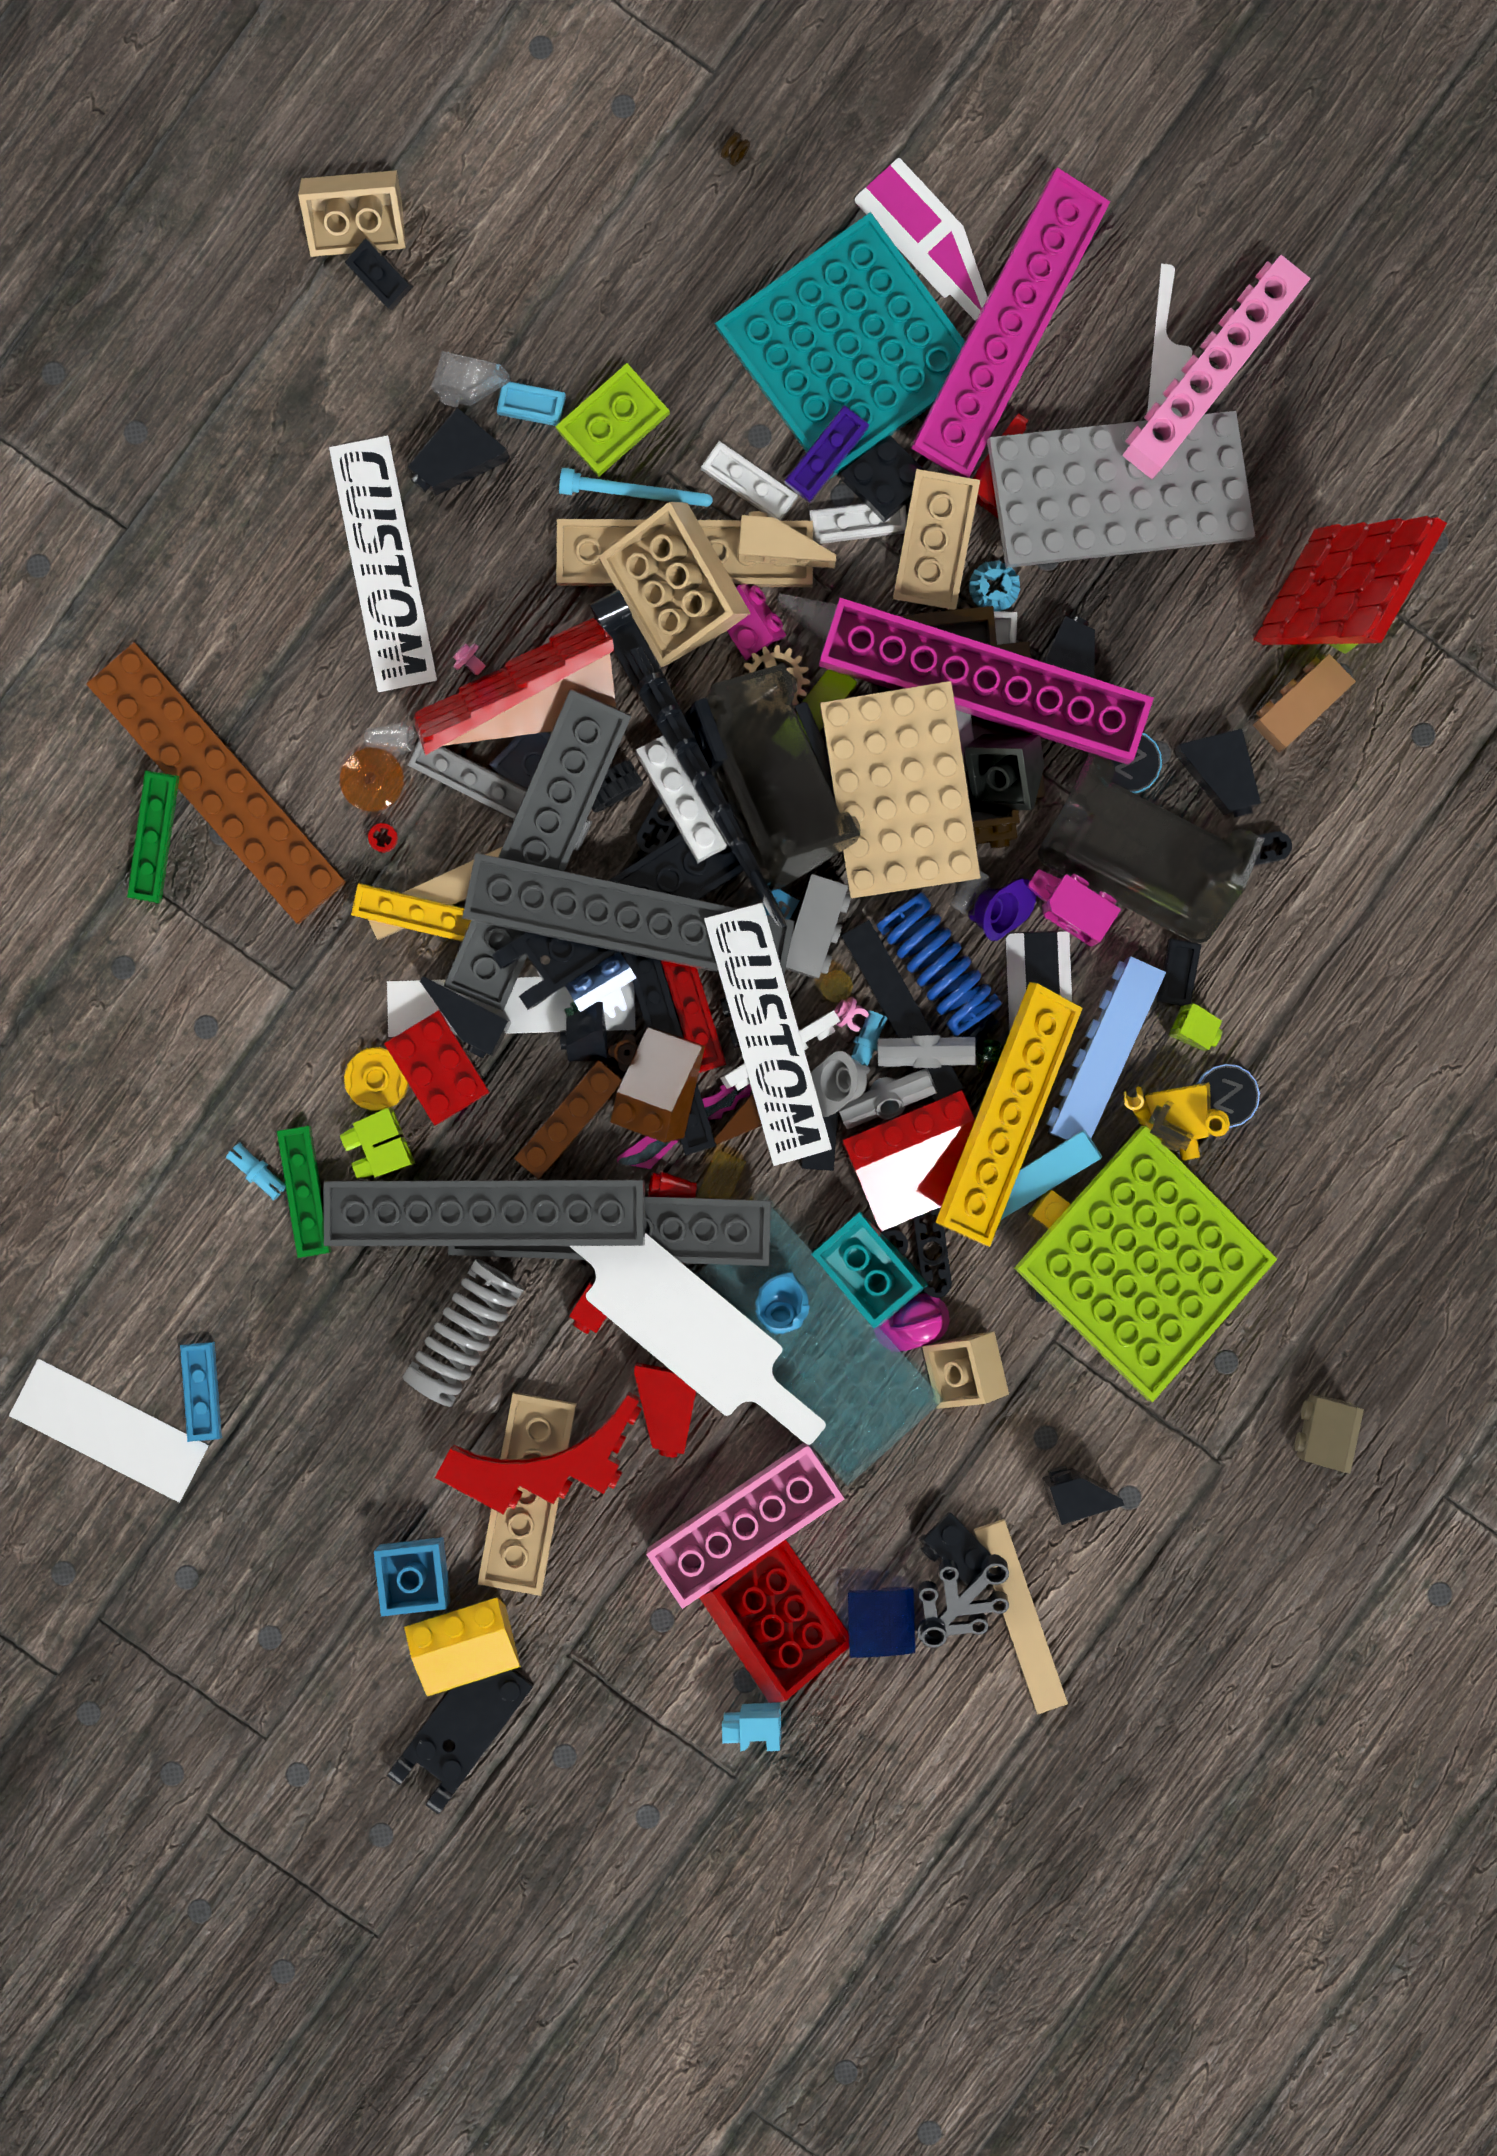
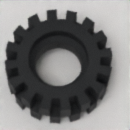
(617, 784)

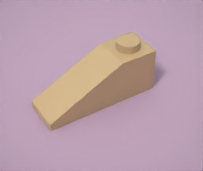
(773, 542)

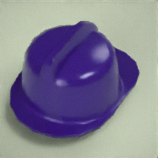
(1003, 909)

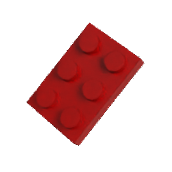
(437, 1068)

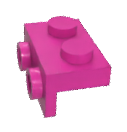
(759, 627)

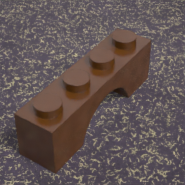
(569, 1120)

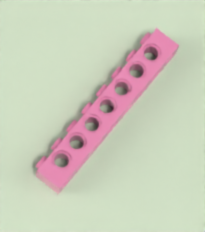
(1284, 283)

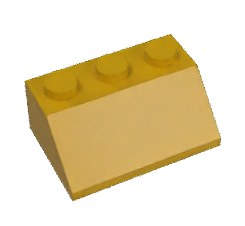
(462, 1646)

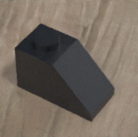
(586, 1035)

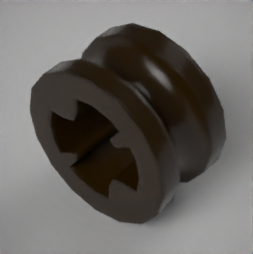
(735, 149)

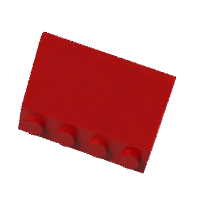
(911, 1159)
(777, 1622)

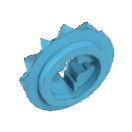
(979, 586)

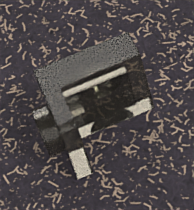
(1171, 1135)

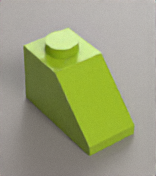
(1196, 1027)

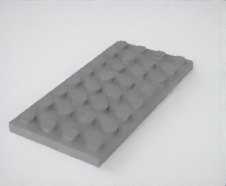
(1081, 499)

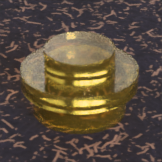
(836, 986)

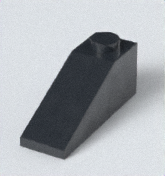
(470, 1021)

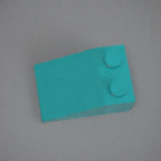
(869, 1270)

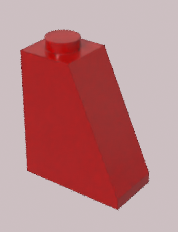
(666, 1407)

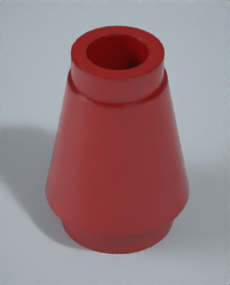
(670, 1186)

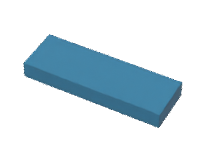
(201, 1391)

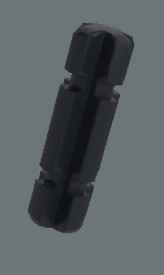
(987, 1025)

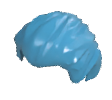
(782, 1304)

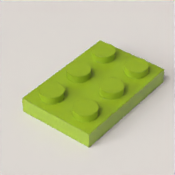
(612, 420)

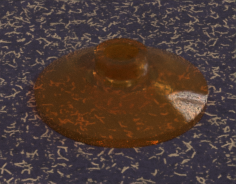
(382, 791)

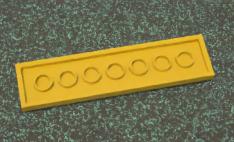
(1009, 1114)

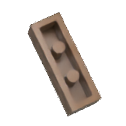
(1302, 701)

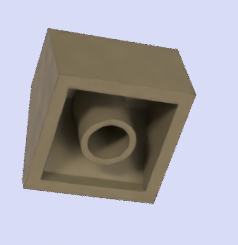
(1329, 1432)

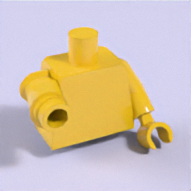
(1190, 1112)

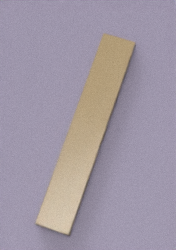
(447, 888)
(1024, 1622)

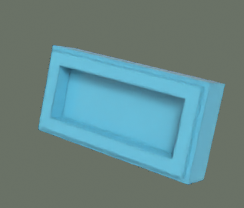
(531, 403)

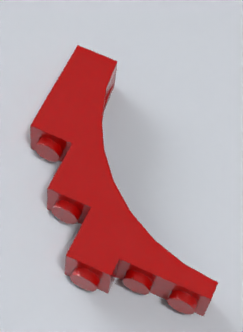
(497, 1480)

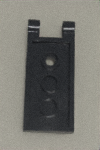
(470, 1718)

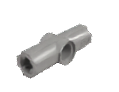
(926, 1051)
(888, 1098)

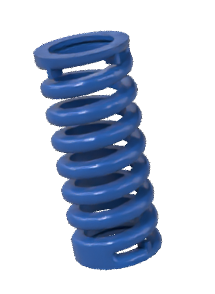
(971, 1011)

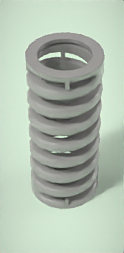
(443, 1392)

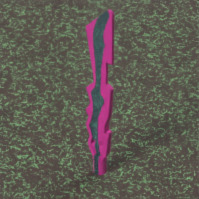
(650, 1151)

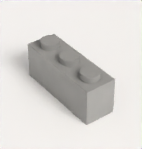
(817, 927)

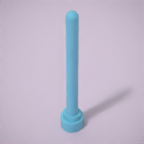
(573, 482)

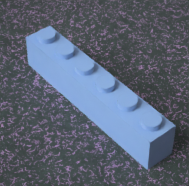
(1106, 1050)

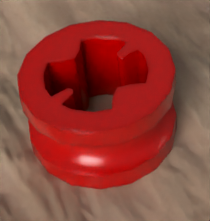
(374, 842)

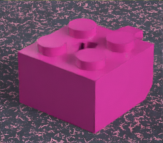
(1075, 906)

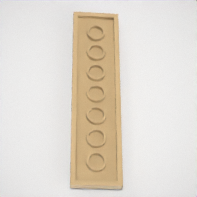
(586, 539)

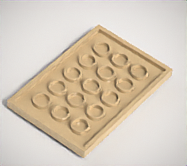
(905, 782)

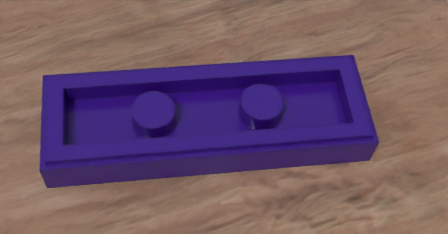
(827, 454)

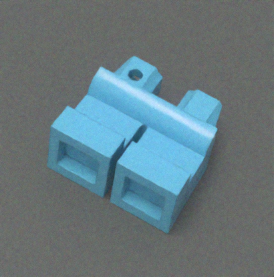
(754, 1723)

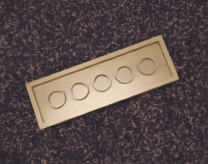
(521, 1538)

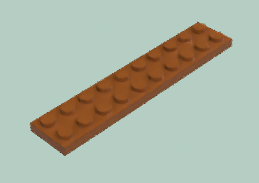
(216, 783)

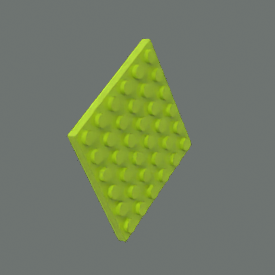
(1146, 1263)

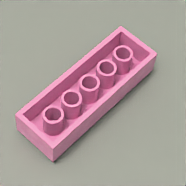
(744, 1524)

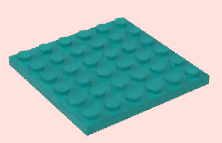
(846, 332)

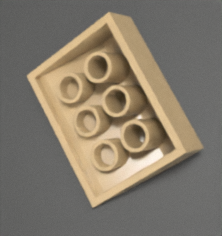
(674, 583)

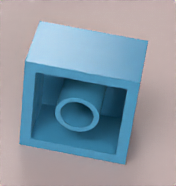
(412, 1576)

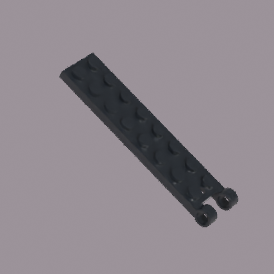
(666, 870)

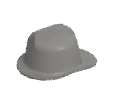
(838, 1081)

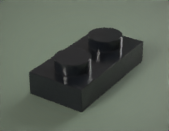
(378, 274)

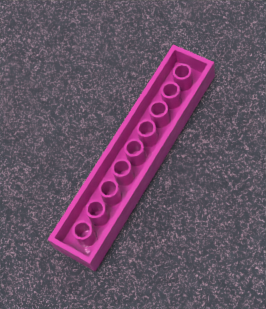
(987, 681)

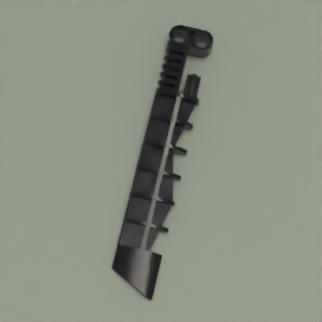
(664, 709)

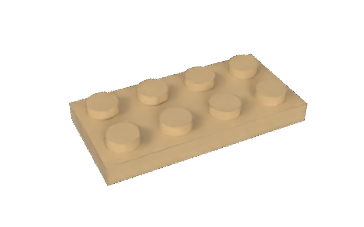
(936, 539)

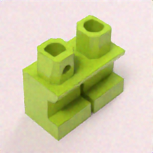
(369, 1133)

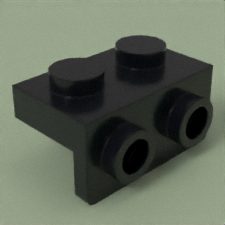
(954, 1542)

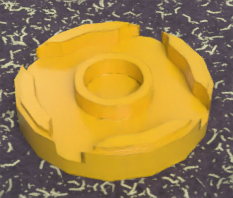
(374, 1080)

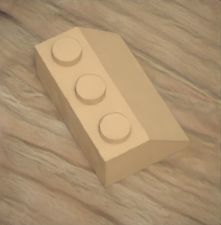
(348, 209)

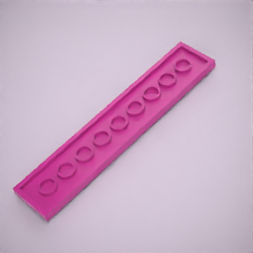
(1010, 324)

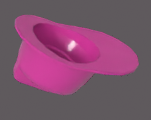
(917, 1322)

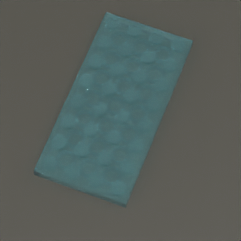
(834, 1359)

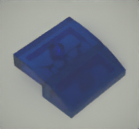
(881, 1622)

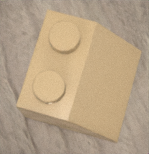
(966, 1370)

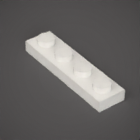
(681, 799)
(819, 1028)

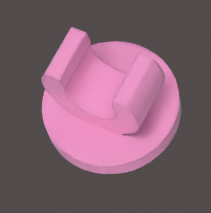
(466, 657)
(846, 1010)

